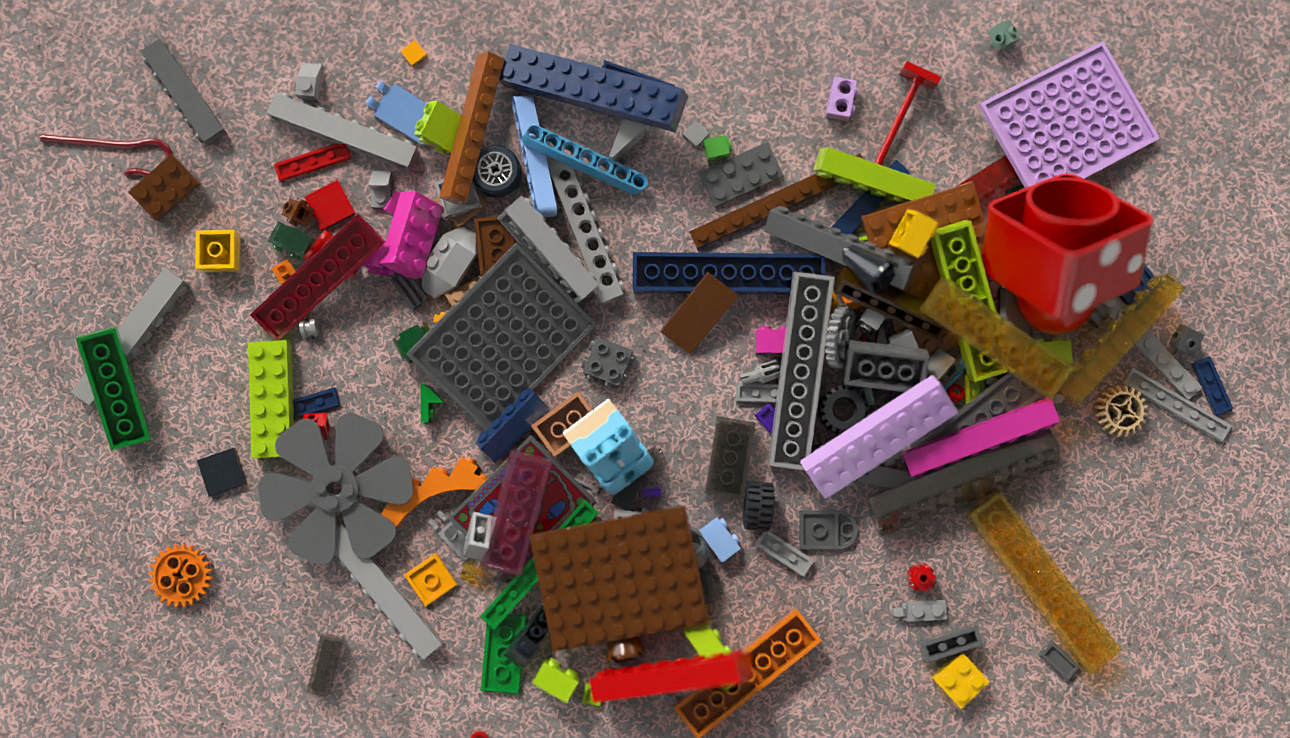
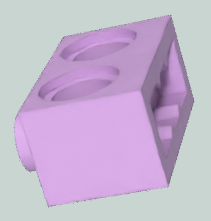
(838, 98)

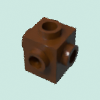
(297, 212)

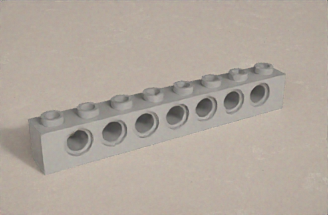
(605, 293)

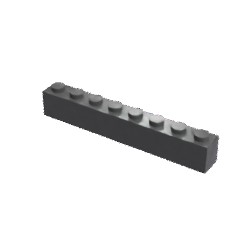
(830, 241)

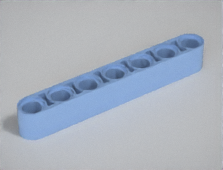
(534, 161)

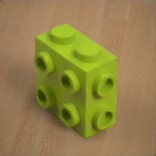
(438, 127)

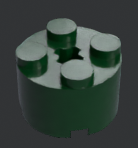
(408, 339)

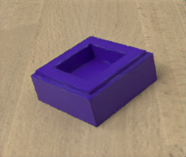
(651, 492)

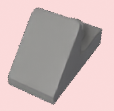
(380, 188)

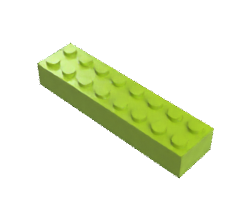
(961, 263)

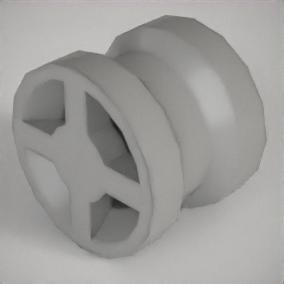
(309, 328)

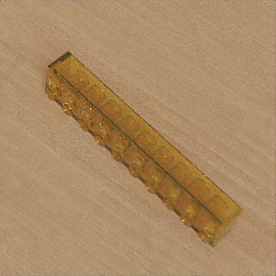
(1043, 583)

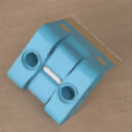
(609, 447)

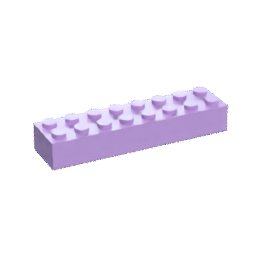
(879, 436)

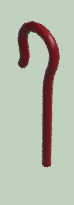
(112, 144)

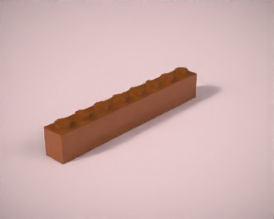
(472, 128)

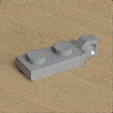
(922, 610)

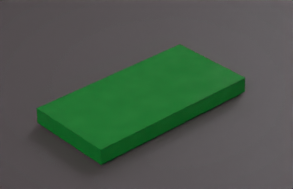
(499, 672)

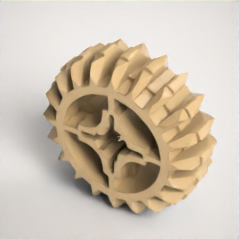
(1125, 404)

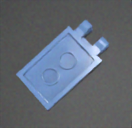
(398, 109)

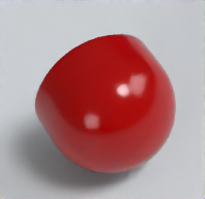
(952, 396)

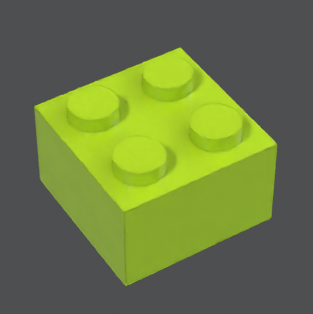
(556, 679)

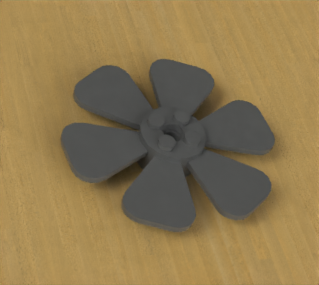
(305, 448)

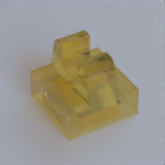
(470, 573)

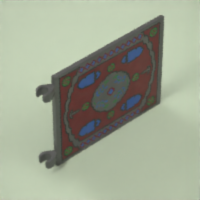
(558, 502)

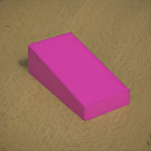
(392, 203)

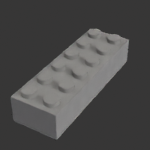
(547, 249)

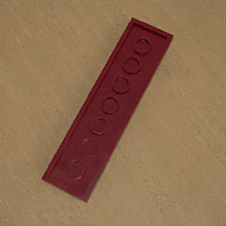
(317, 277)

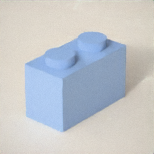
(719, 539)

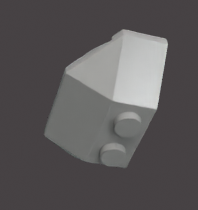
(449, 262)

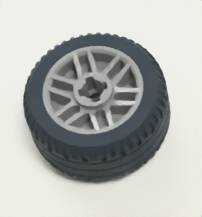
(500, 182)

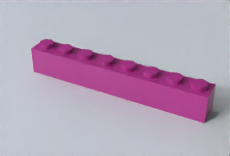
(980, 436)

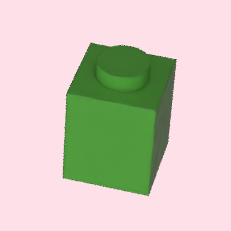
(717, 148)

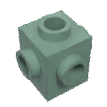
(1004, 36)

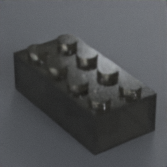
(729, 457)

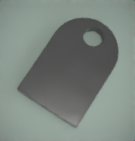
(824, 529)

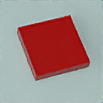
(330, 205)

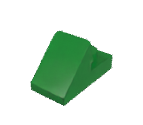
(428, 397)

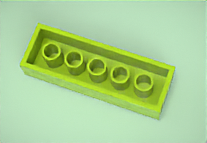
(870, 176)
(269, 395)

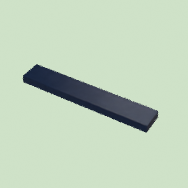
(863, 206)

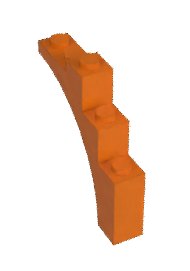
(435, 483)

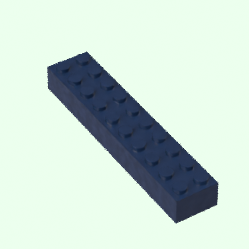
(593, 88)
(739, 271)

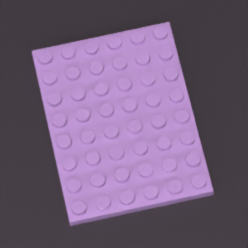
(1069, 119)

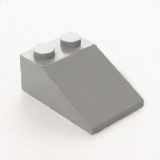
(627, 137)

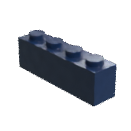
(511, 425)

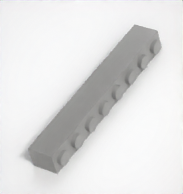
(339, 130)
(141, 322)
(387, 598)

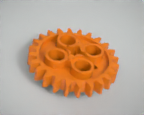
(165, 568)

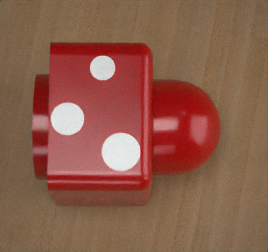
(1065, 249)

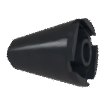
(870, 268)

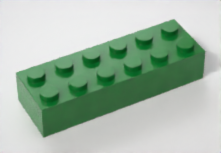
(113, 388)

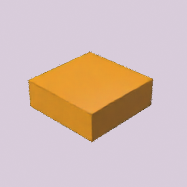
(413, 53)

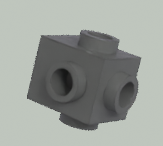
(1186, 340)

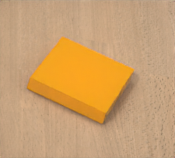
(431, 579)

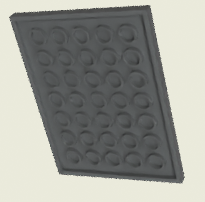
(501, 337)

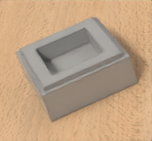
(695, 134)

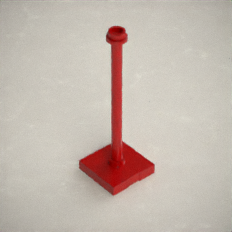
(919, 77)

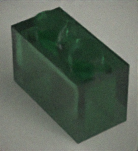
(291, 240)

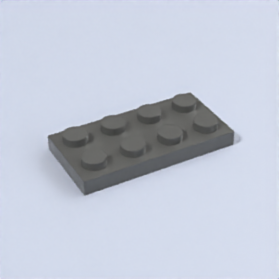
(741, 174)

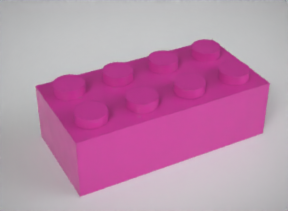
(411, 234)

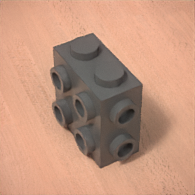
(607, 362)

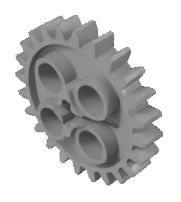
(839, 333)

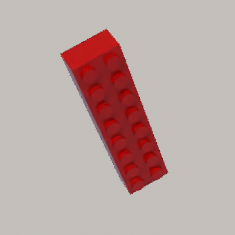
(671, 676)

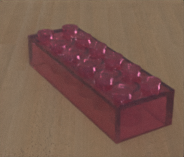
(516, 511)

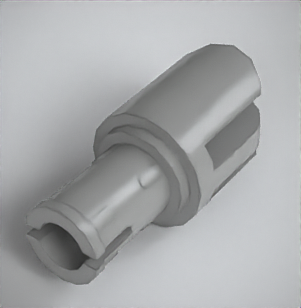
(761, 373)

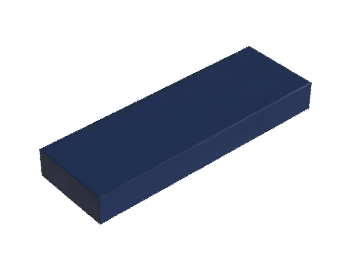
(1212, 386)
(316, 402)

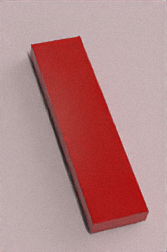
(312, 161)

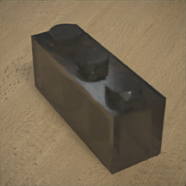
(325, 664)

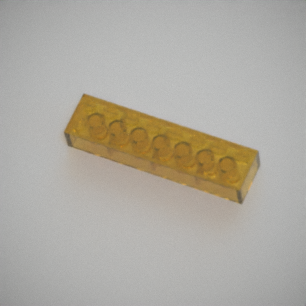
(1120, 337)
(996, 338)

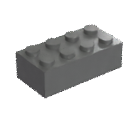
(885, 366)

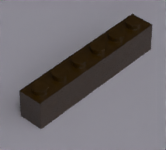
(890, 303)

